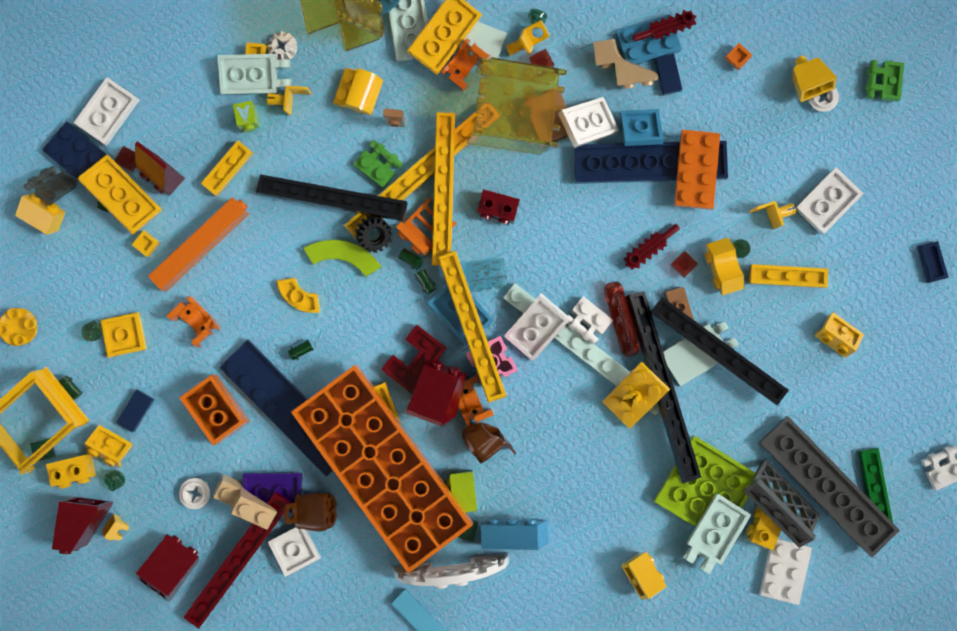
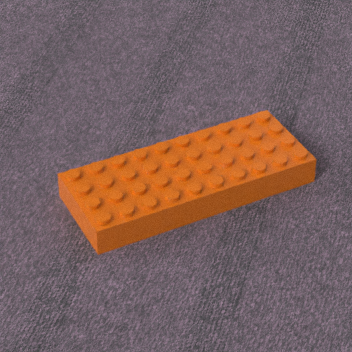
(382, 468)

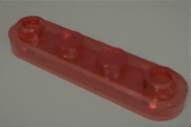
(621, 319)

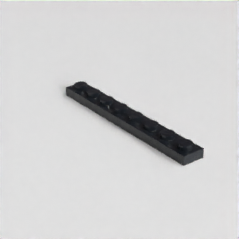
(332, 197)
(719, 351)

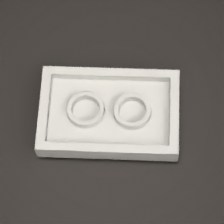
(106, 111)
(588, 122)
(828, 201)
(537, 327)
(785, 572)

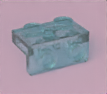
(486, 275)

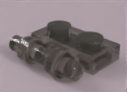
(54, 188)

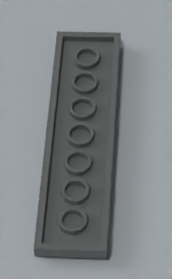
(829, 486)

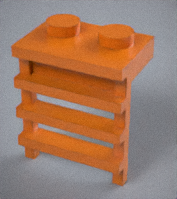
(410, 232)

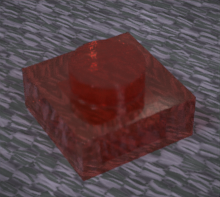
(542, 58)
(126, 159)
(684, 264)

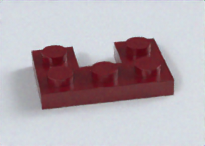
(429, 349)

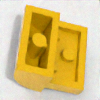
(358, 90)

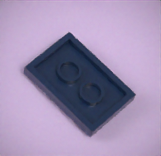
(73, 150)

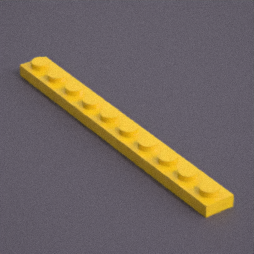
(419, 172)

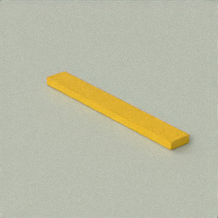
(443, 185)
(472, 327)

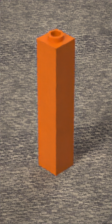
(199, 244)

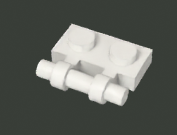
(592, 317)
(944, 474)

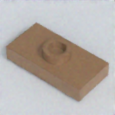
(394, 118)
(679, 299)

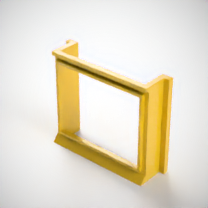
(59, 399)

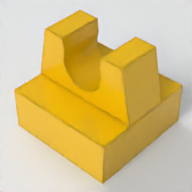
(111, 528)

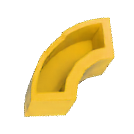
(724, 266)

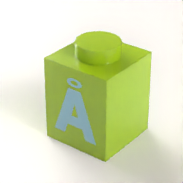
(246, 116)

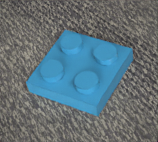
(641, 127)

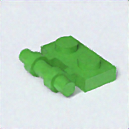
(891, 80)
(374, 168)

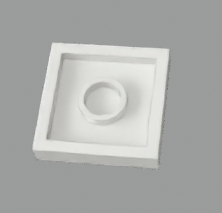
(294, 550)

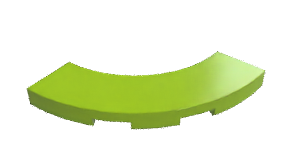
(343, 251)

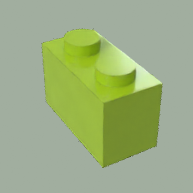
(463, 489)

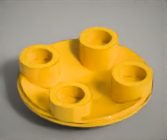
(18, 326)

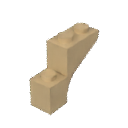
(626, 72)
(243, 503)

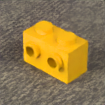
(40, 214)
(70, 470)
(763, 530)
(644, 575)

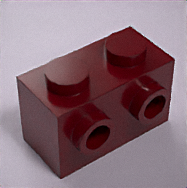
(497, 207)

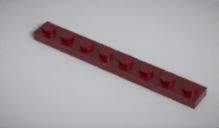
(233, 565)

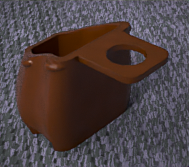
(484, 440)
(312, 511)

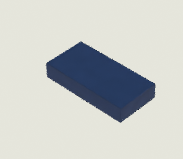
(668, 74)
(932, 262)
(135, 410)

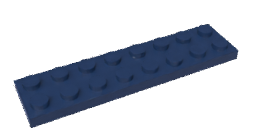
(634, 163)

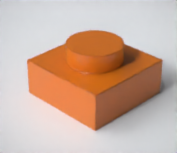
(738, 56)

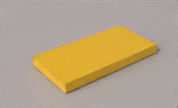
(444, 34)
(119, 194)

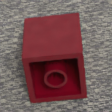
(437, 393)
(77, 522)
(168, 567)

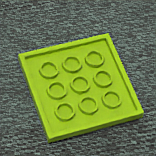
(719, 475)

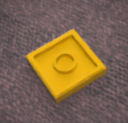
(123, 335)

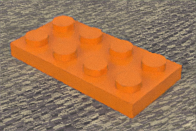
(697, 169)

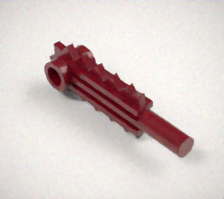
(667, 26)
(651, 246)

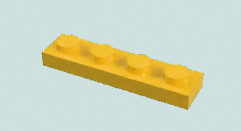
(788, 276)

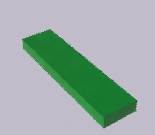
(874, 479)

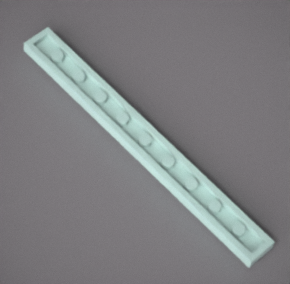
(575, 343)

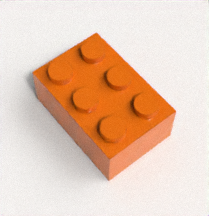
(214, 409)

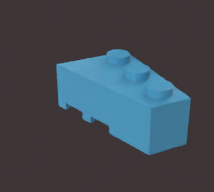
(514, 534)

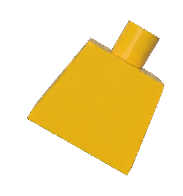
(812, 78)

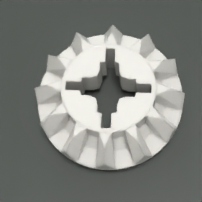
(290, 46)
(832, 99)
(187, 497)

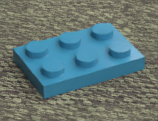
(648, 48)
(445, 309)

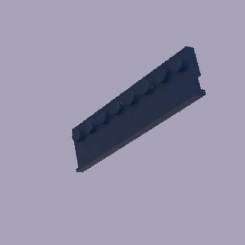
(273, 396)

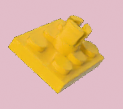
(636, 395)

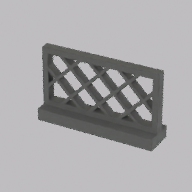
(773, 504)

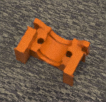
(464, 63)
(196, 319)
(471, 402)

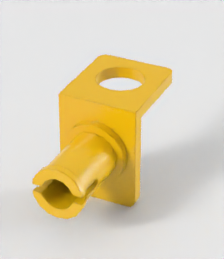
(527, 40)
(287, 98)
(776, 213)

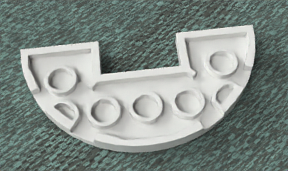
(456, 574)

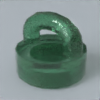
(536, 15)
(742, 248)
(91, 331)
(112, 481)

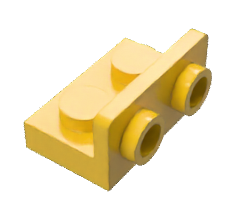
(839, 335)
(107, 446)

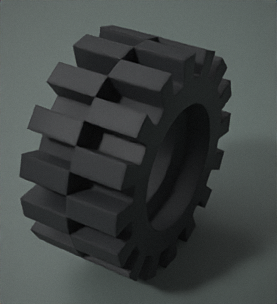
(385, 234)

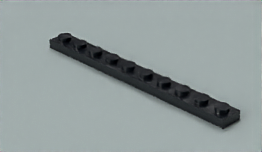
(668, 404)

